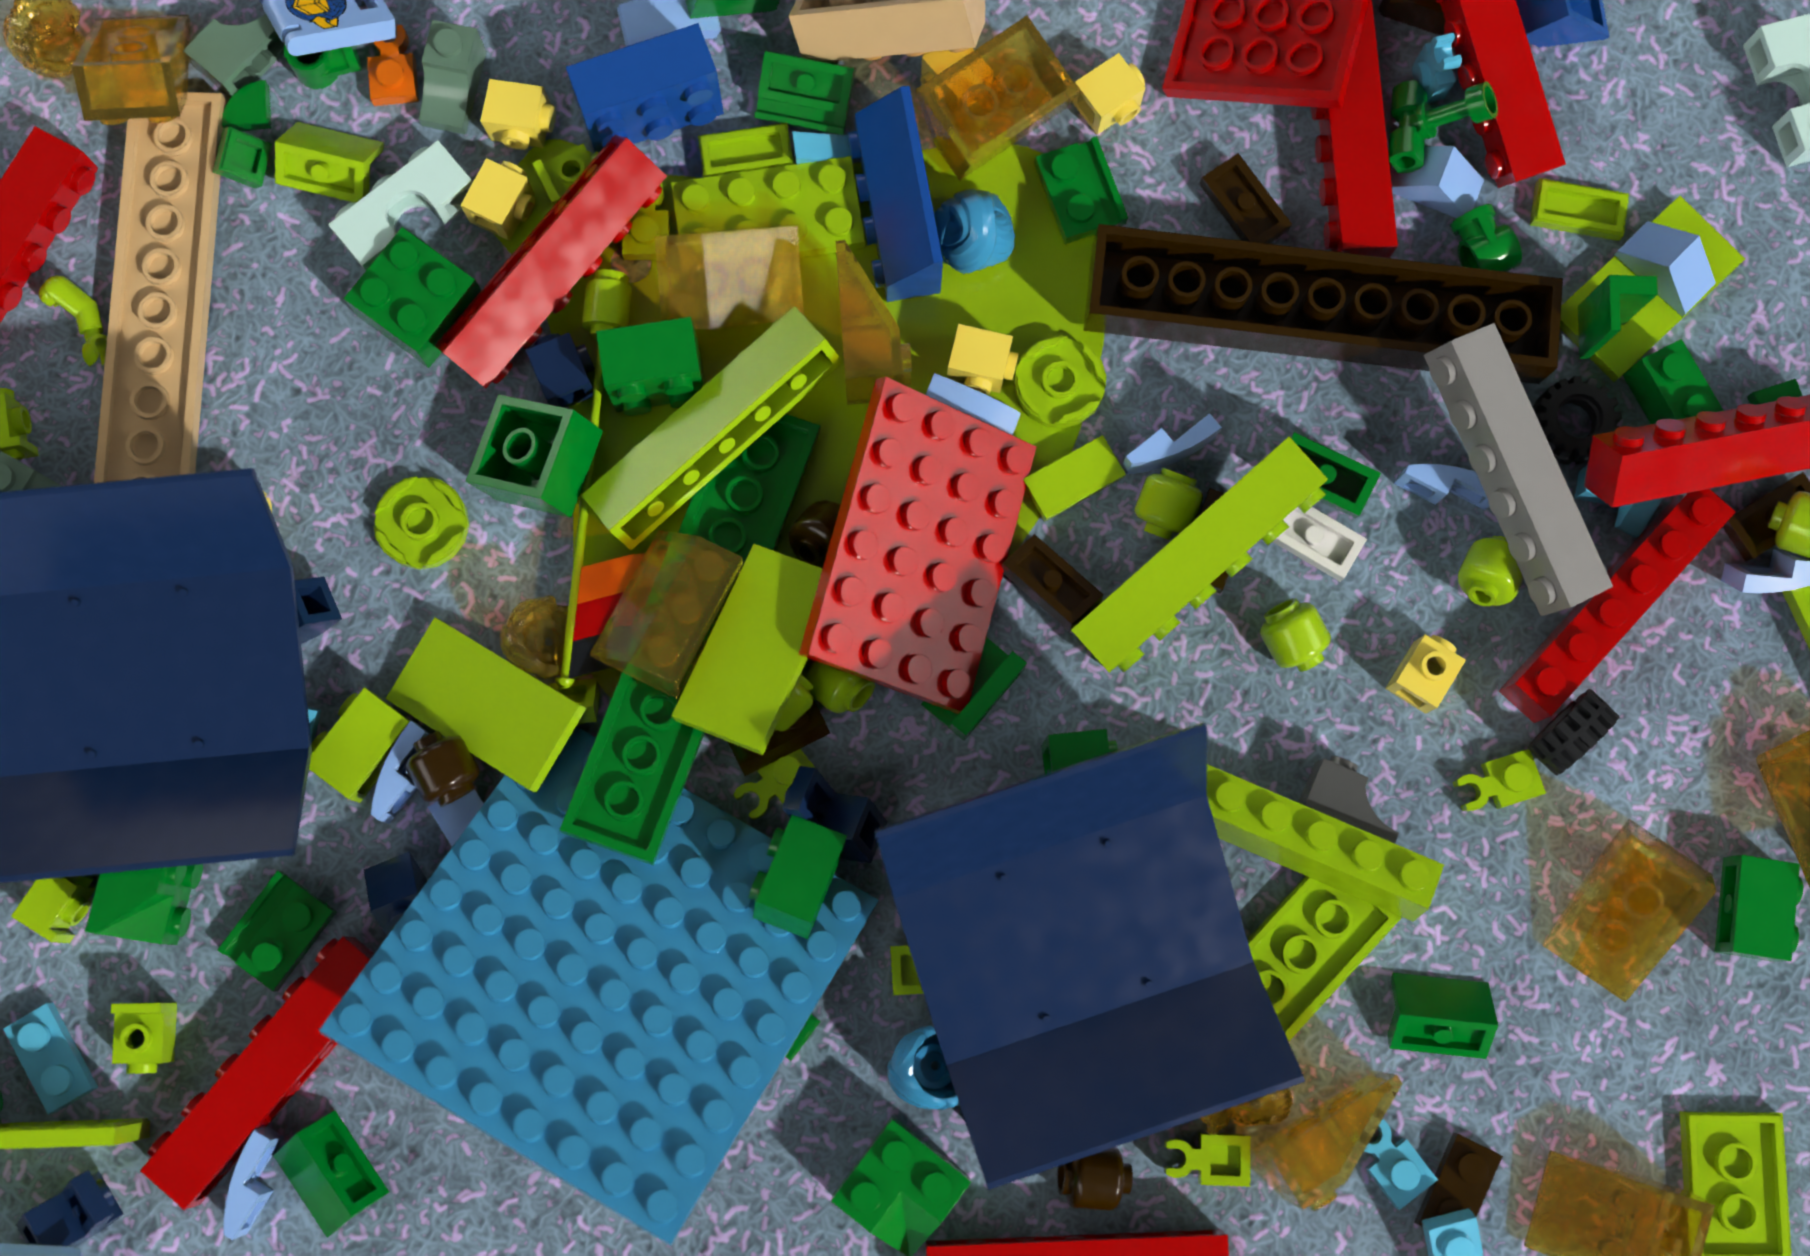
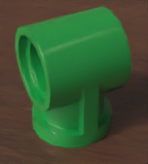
(327, 67)
(1485, 243)

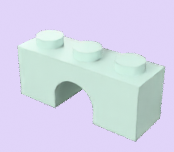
(1783, 55)
(427, 180)

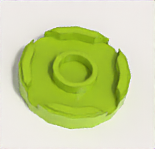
(1059, 381)
(432, 534)

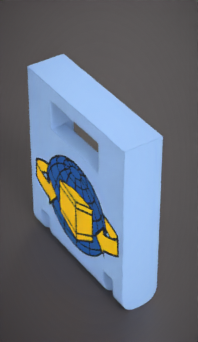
(328, 24)

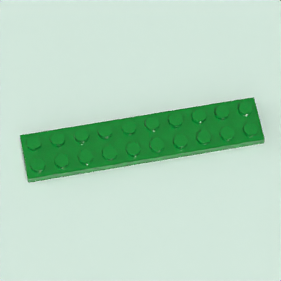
(640, 749)

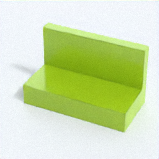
(325, 161)

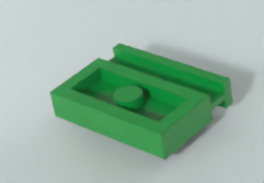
(804, 92)
(1080, 189)
(277, 931)

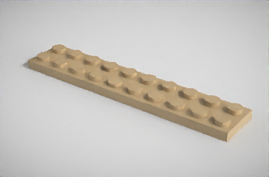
(160, 295)

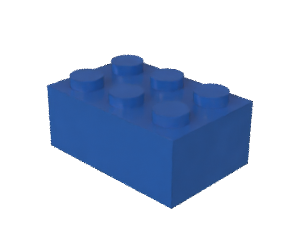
(648, 88)

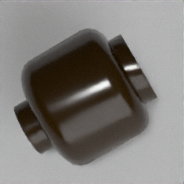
(813, 532)
(442, 768)
(1095, 1180)

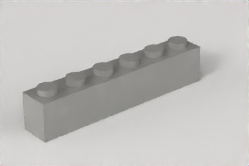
(1518, 470)

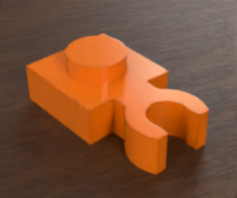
(393, 73)

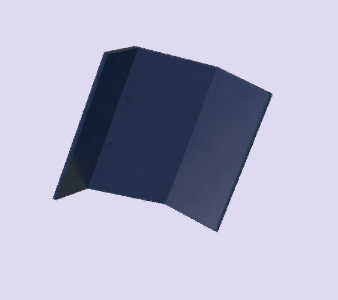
(147, 678)
(1085, 957)

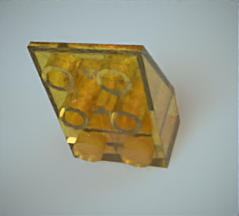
(1613, 1213)

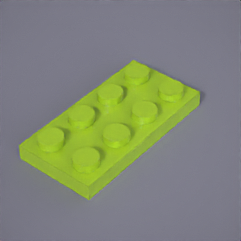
(812, 195)

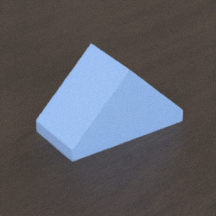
(1442, 183)
(1675, 259)

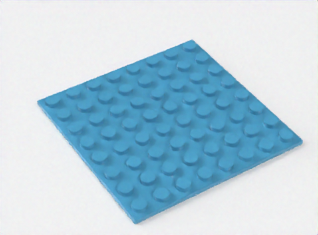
(597, 1000)

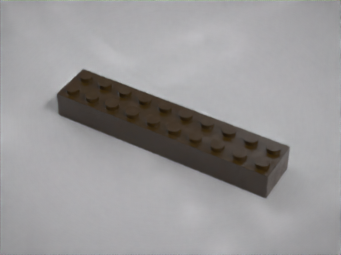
(1313, 301)

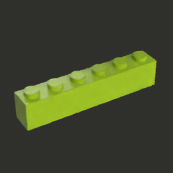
(712, 428)
(1200, 554)
(1321, 846)

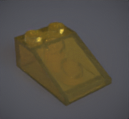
(133, 69)
(729, 275)
(868, 332)
(1630, 910)
(1326, 1143)

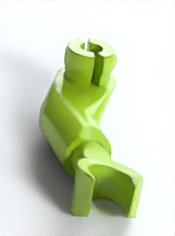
(64, 293)

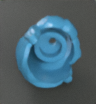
(974, 230)
(912, 1075)

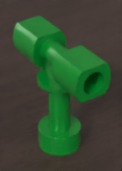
(1420, 122)

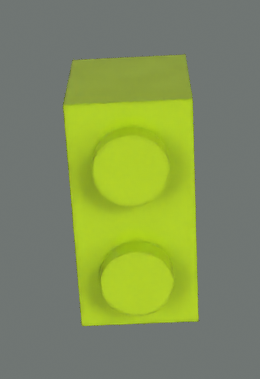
(357, 744)

